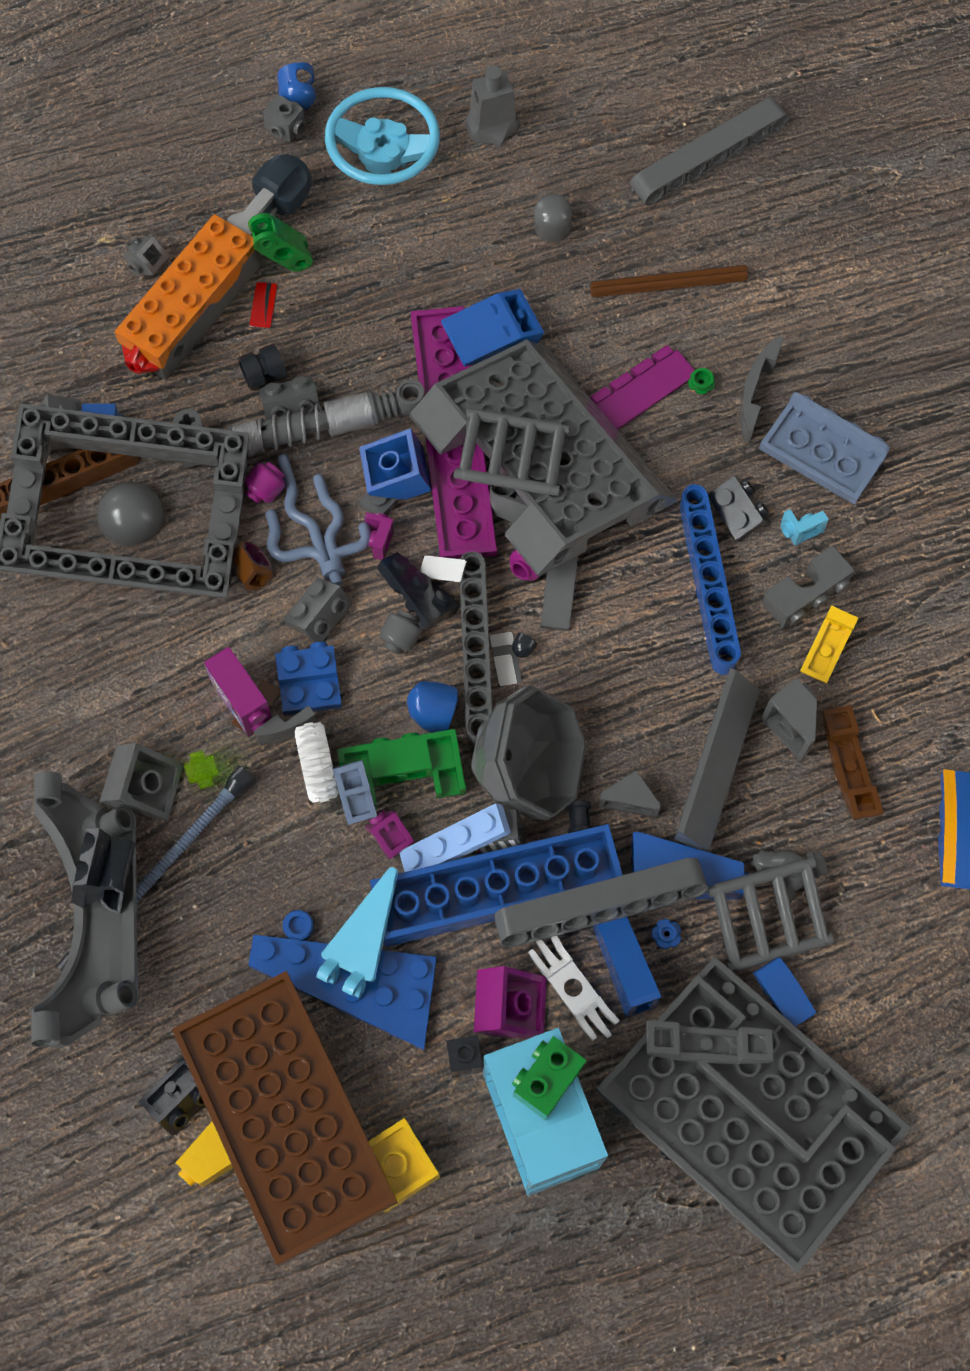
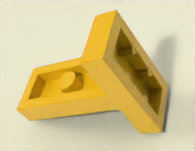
(828, 644)

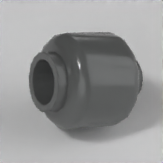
(400, 632)

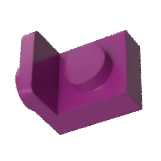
(382, 532)
(389, 832)

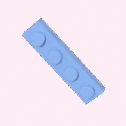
(457, 839)

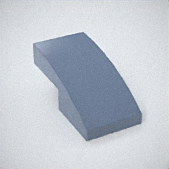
(354, 792)

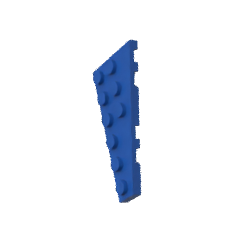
(393, 1002)

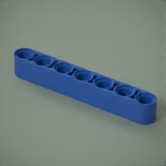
(709, 591)

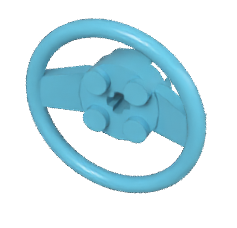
(382, 142)

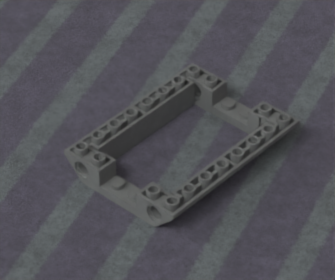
(46, 426)

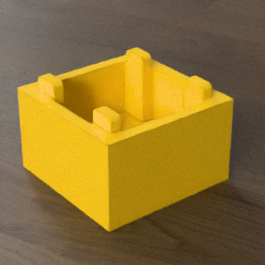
(403, 1161)

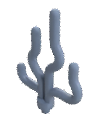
(326, 554)

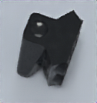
(102, 870)

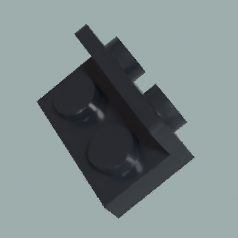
(173, 1098)

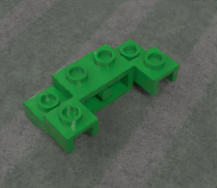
(411, 759)

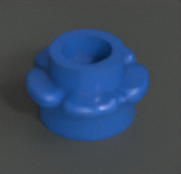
(659, 937)

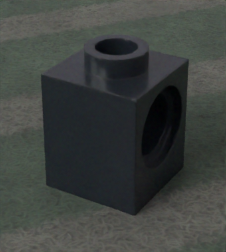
(464, 1056)

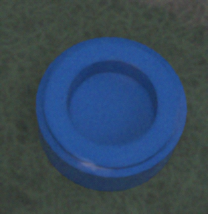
(298, 925)

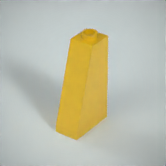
(204, 1159)

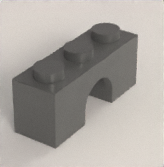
(791, 602)

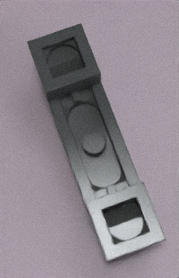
(764, 362)
(559, 596)
(709, 1044)

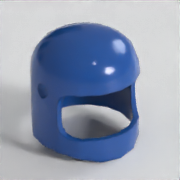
(294, 90)

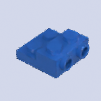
(308, 678)

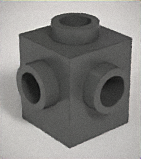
(284, 118)
(145, 255)

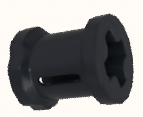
(579, 816)

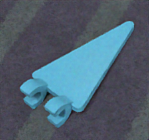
(360, 939)

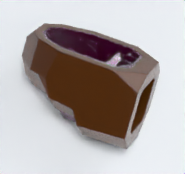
(252, 566)

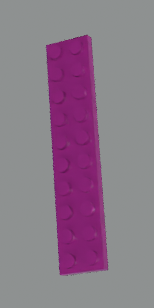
(460, 506)

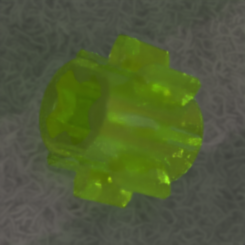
(201, 769)

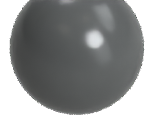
(130, 513)

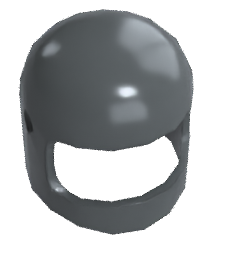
(552, 217)

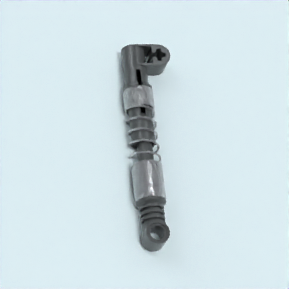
(338, 417)

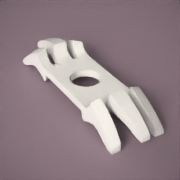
(586, 1001)

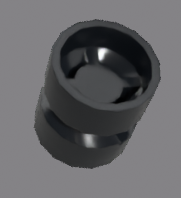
(262, 366)

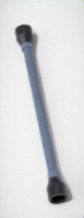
(237, 784)

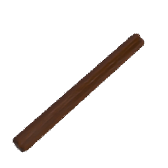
(668, 280)

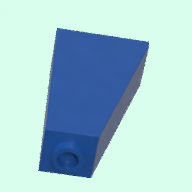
(652, 851)
(627, 967)

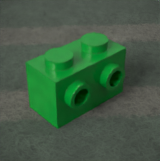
(548, 1077)

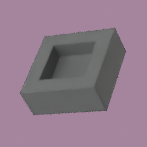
(376, 504)

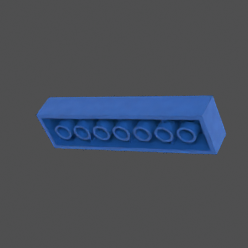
(476, 887)

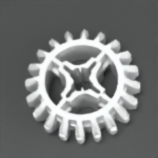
(316, 762)

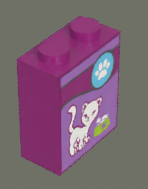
(238, 690)

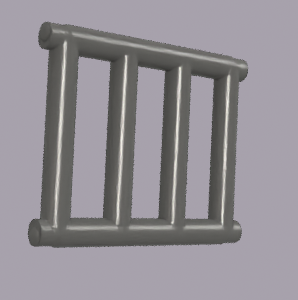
(531, 426)
(748, 883)

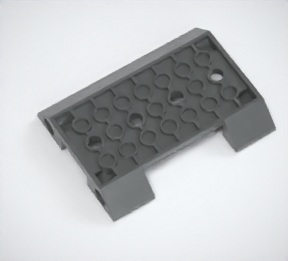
(598, 455)

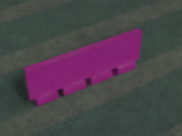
(647, 388)

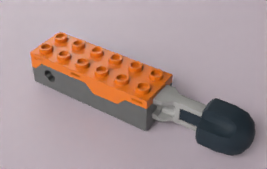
(207, 274)

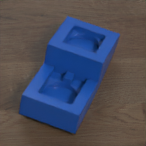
(784, 991)

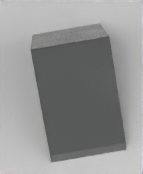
(630, 796)

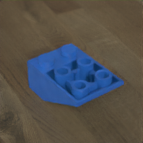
(492, 326)

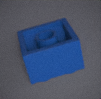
(395, 466)

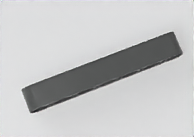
(709, 151)
(471, 636)
(600, 902)

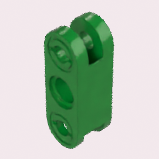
(280, 242)

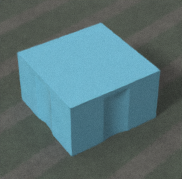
(547, 1149)

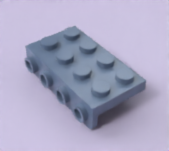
(825, 447)

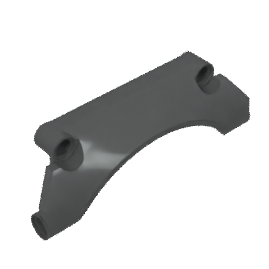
(103, 951)

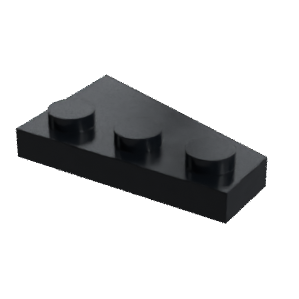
(420, 592)

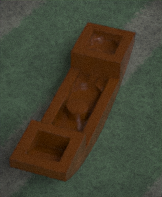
(849, 763)

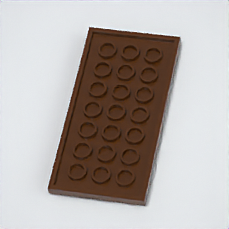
(283, 1118)

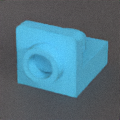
(804, 529)

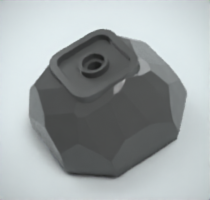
(530, 754)

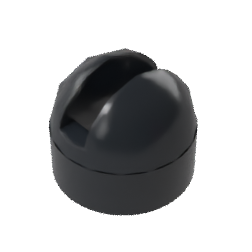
(523, 645)

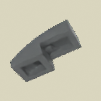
(277, 731)

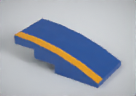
(955, 829)

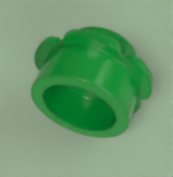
(704, 375)

